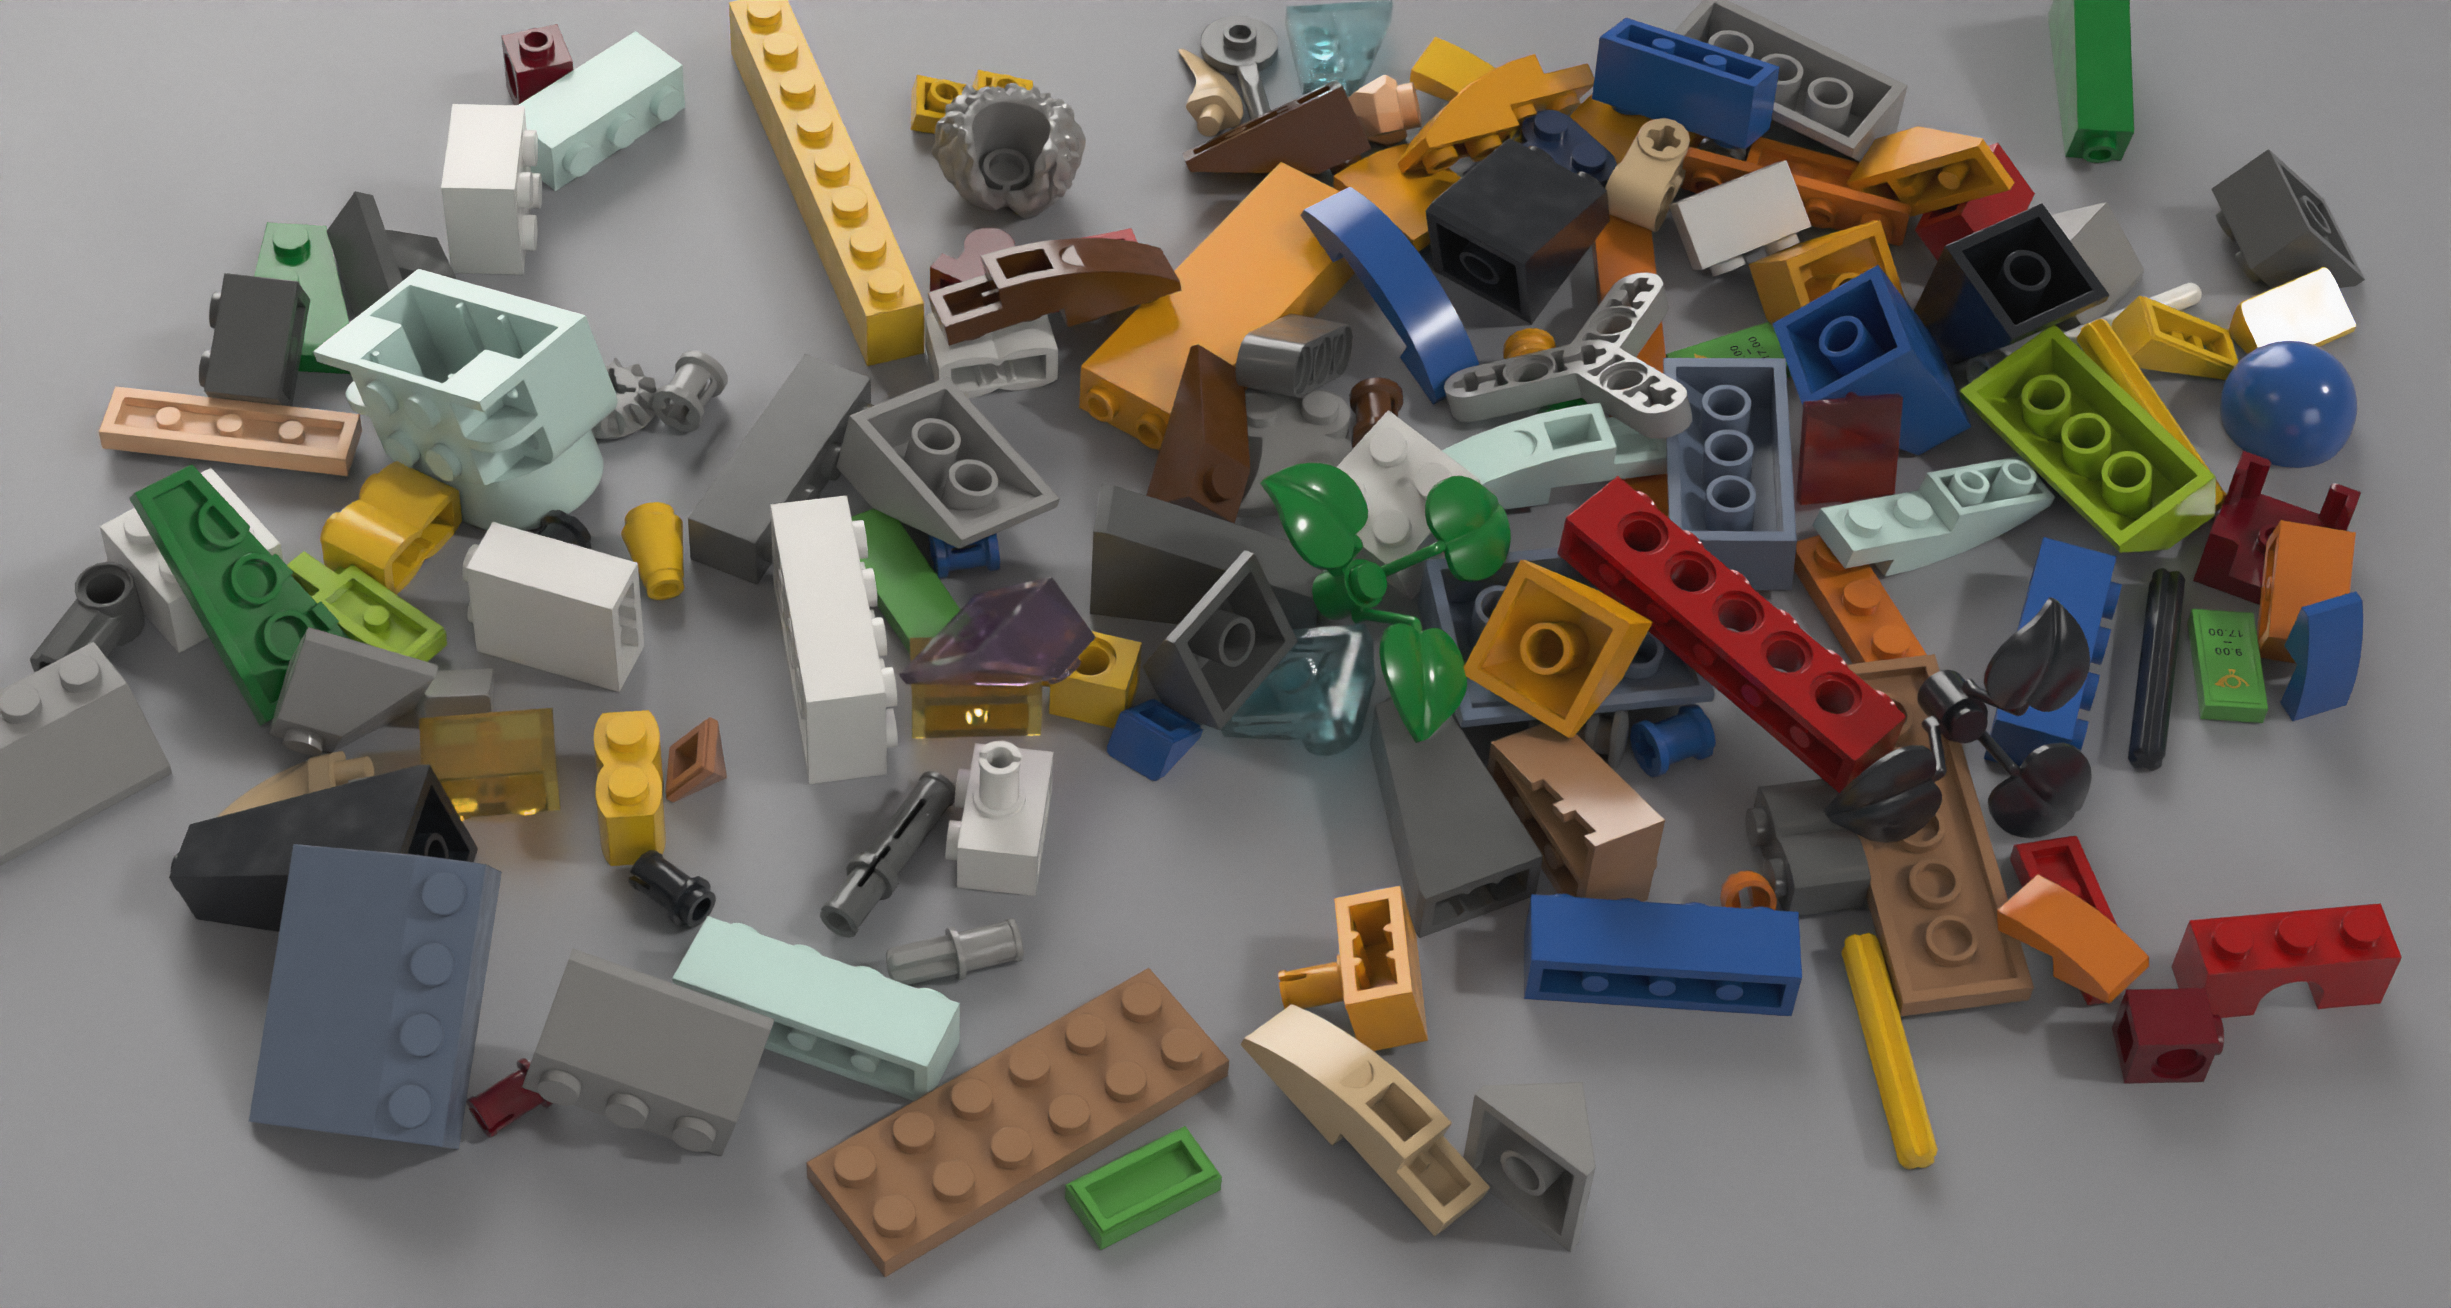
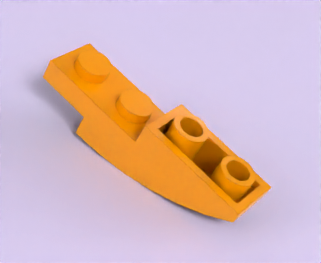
(1491, 110)

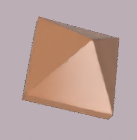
(695, 761)

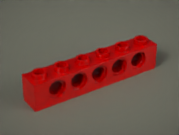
(1741, 664)

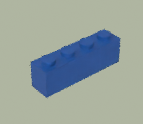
(2084, 587)
(1662, 955)

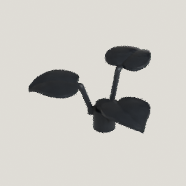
(2035, 668)

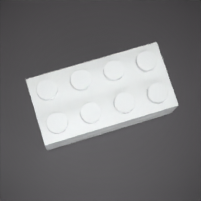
(833, 639)

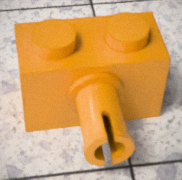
(1372, 974)

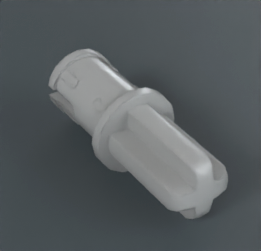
(955, 953)

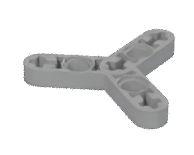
(1592, 368)

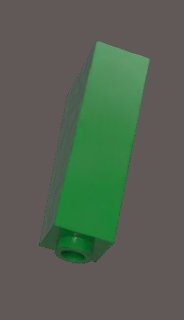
(2093, 76)

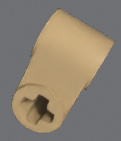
(1649, 174)

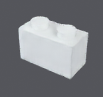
(1740, 217)

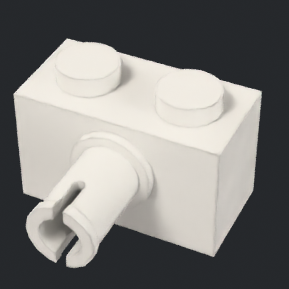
(1002, 818)

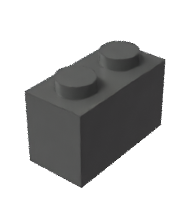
(255, 340)

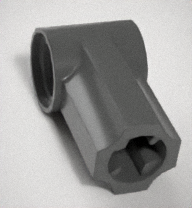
(103, 613)

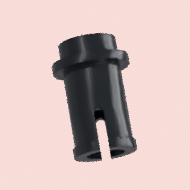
(684, 897)

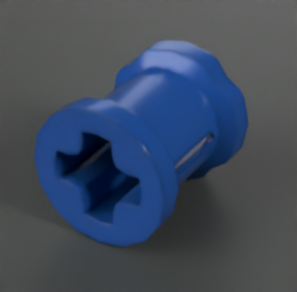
(983, 554)
(1672, 740)

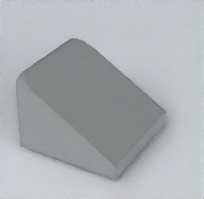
(460, 692)

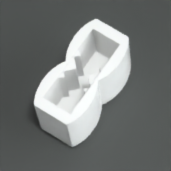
(1005, 359)

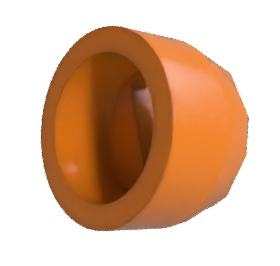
(1758, 888)

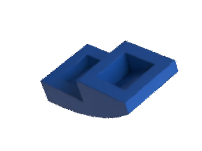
(2327, 655)

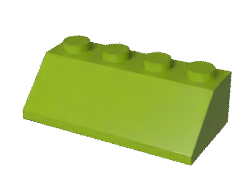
(2094, 444)

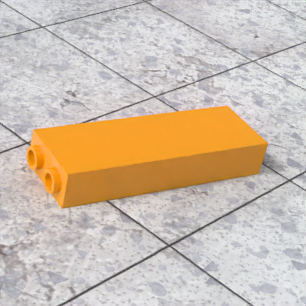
(1237, 280)

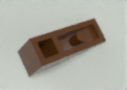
(1306, 133)
(1205, 441)

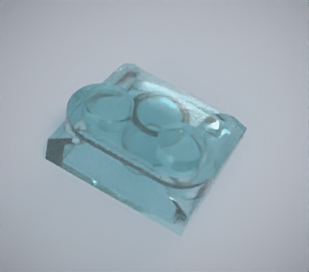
(1313, 692)

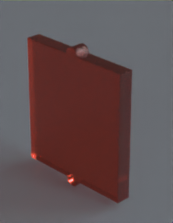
(1849, 448)

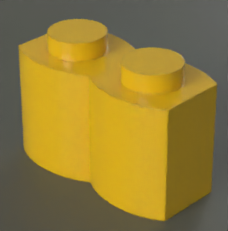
(392, 525)
(629, 786)

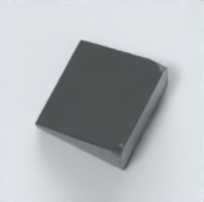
(418, 252)

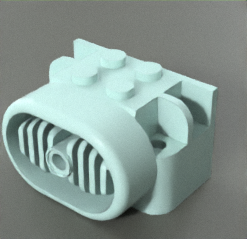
(480, 394)

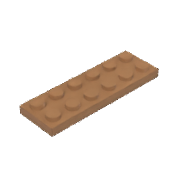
(1942, 886)
(1016, 1121)

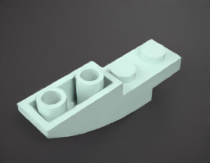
(1557, 450)
(1941, 519)

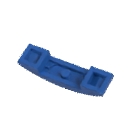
(1399, 284)

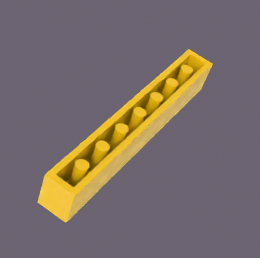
(827, 181)

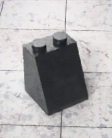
(1516, 227)
(2005, 286)

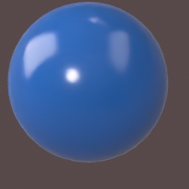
(2289, 404)

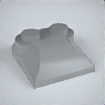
(1289, 433)

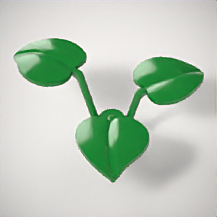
(1321, 517)

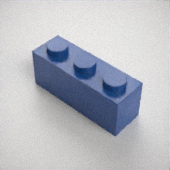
(1685, 81)

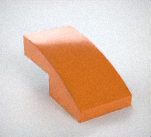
(2083, 942)

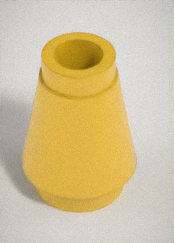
(656, 543)

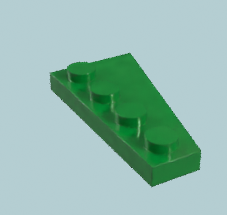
(232, 583)

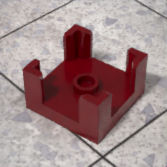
(2239, 535)

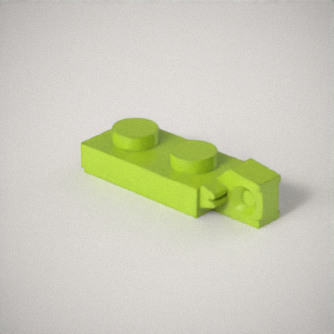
(369, 609)

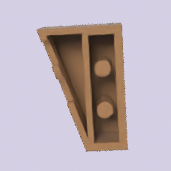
(1580, 814)

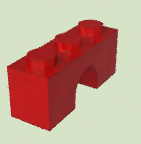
(2338, 951)

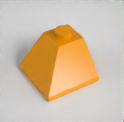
(1819, 266)
(1555, 647)

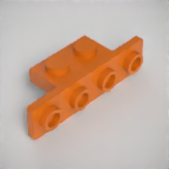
(1818, 178)

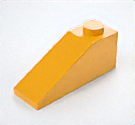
(1930, 169)

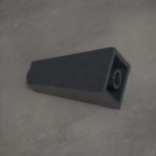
(240, 862)

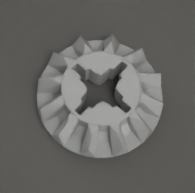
(634, 402)

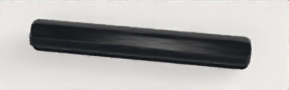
(2156, 670)

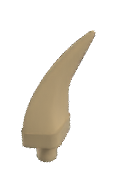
(1214, 99)
(304, 778)

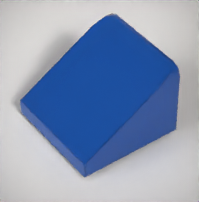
(1152, 738)

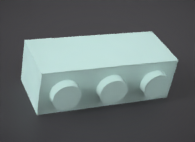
(602, 107)

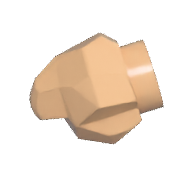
(1386, 110)

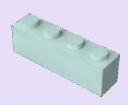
(826, 1009)

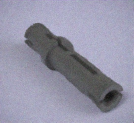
(875, 872)

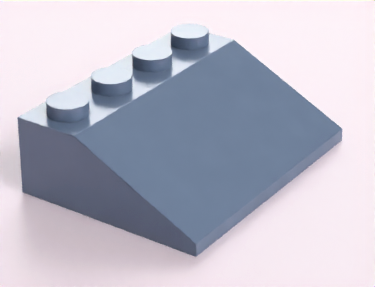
(1463, 609)
(376, 995)

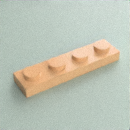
(230, 431)

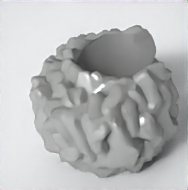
(1009, 148)

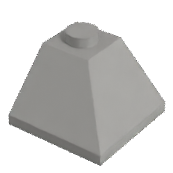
(344, 691)

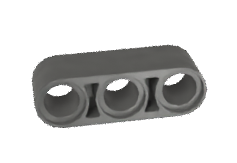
(1294, 355)

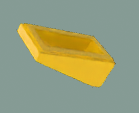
(2174, 341)

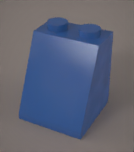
(1873, 344)

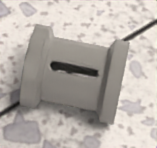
(689, 391)

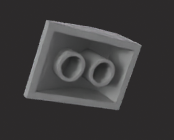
(940, 466)

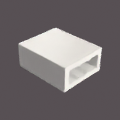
(554, 606)

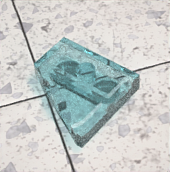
(1336, 41)

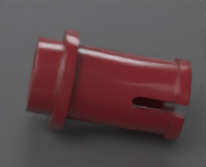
(505, 1101)

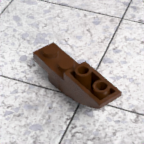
(1068, 275)

